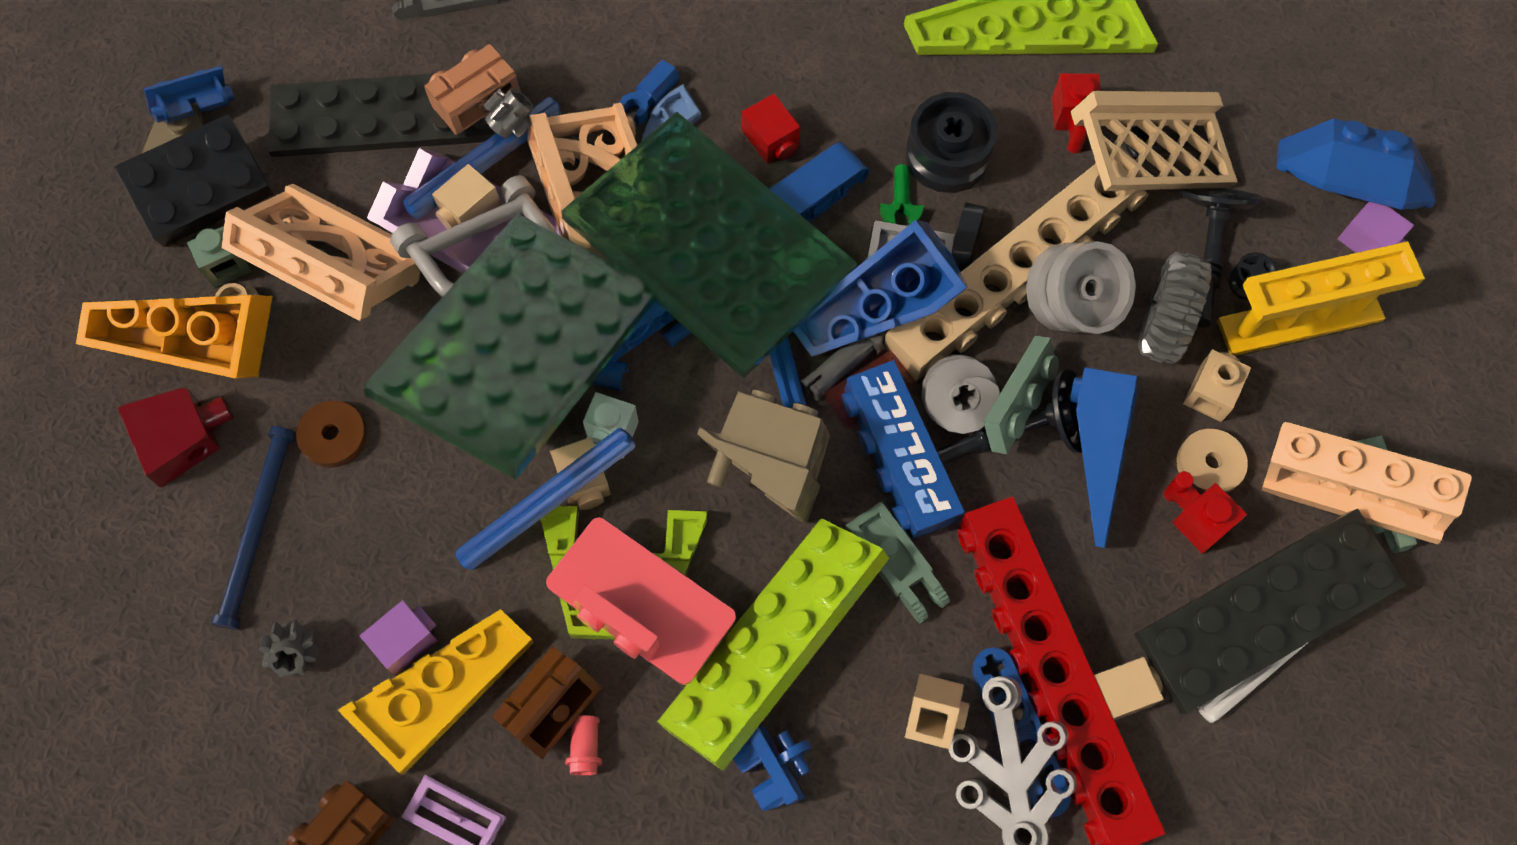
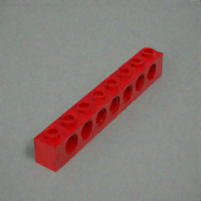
(1004, 525)

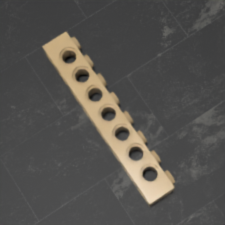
(998, 268)

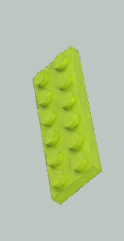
(773, 642)

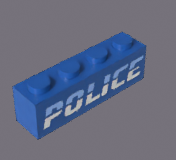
(901, 450)

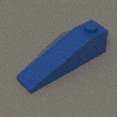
(893, 287)
(1104, 422)

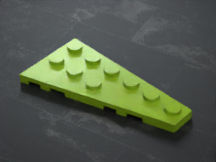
(1030, 27)

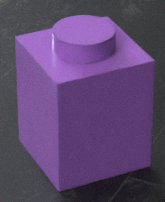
(1375, 228)
(400, 637)

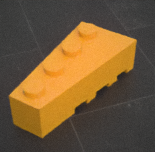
(193, 333)

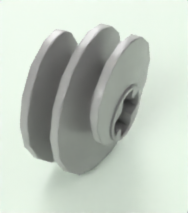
(943, 384)

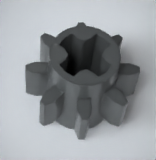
(509, 113)
(288, 648)

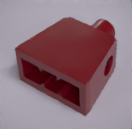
(173, 431)

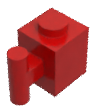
(1068, 93)
(1203, 516)

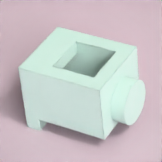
(607, 415)

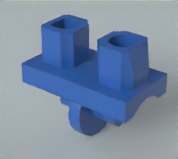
(782, 785)

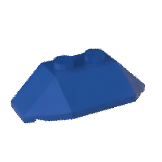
(1359, 163)

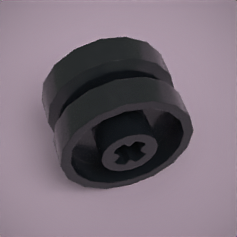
(951, 142)

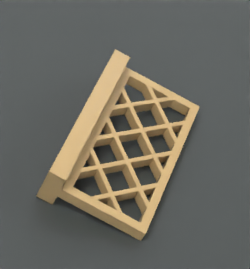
(1151, 113)

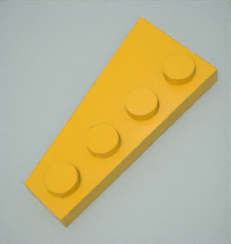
(423, 702)

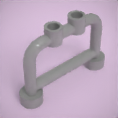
(413, 243)

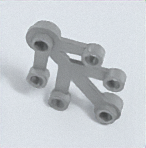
(1014, 774)

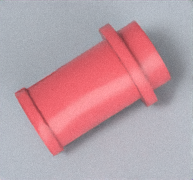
(584, 746)

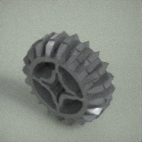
(1175, 307)

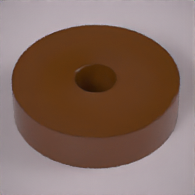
(344, 446)

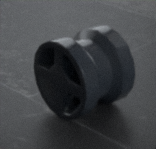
(1252, 265)

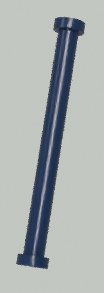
(253, 529)

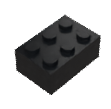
(193, 180)

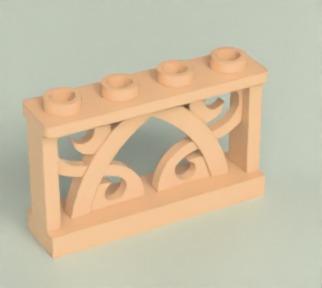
(551, 153)
(282, 250)
(1349, 475)

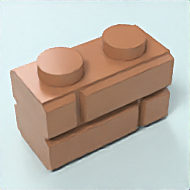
(465, 88)

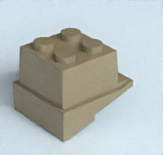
(774, 447)

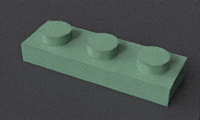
(1021, 395)

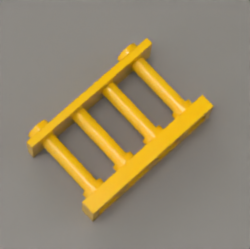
(1319, 298)

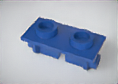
(172, 98)

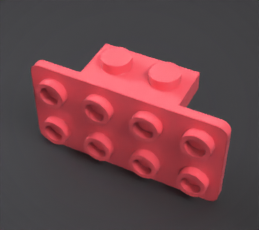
(640, 601)

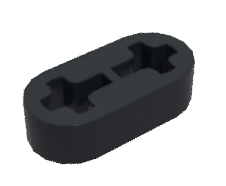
(967, 234)

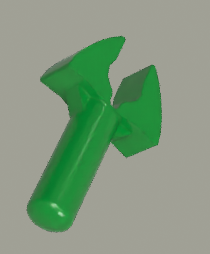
(901, 198)

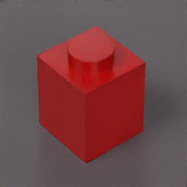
(771, 129)

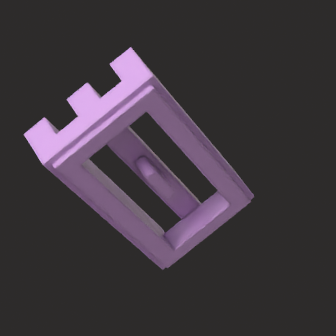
(488, 835)

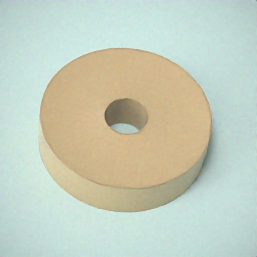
(1221, 446)

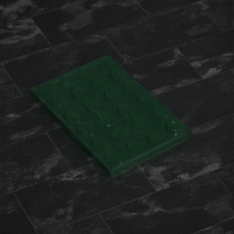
(709, 243)
(512, 345)

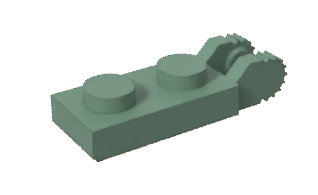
(906, 562)

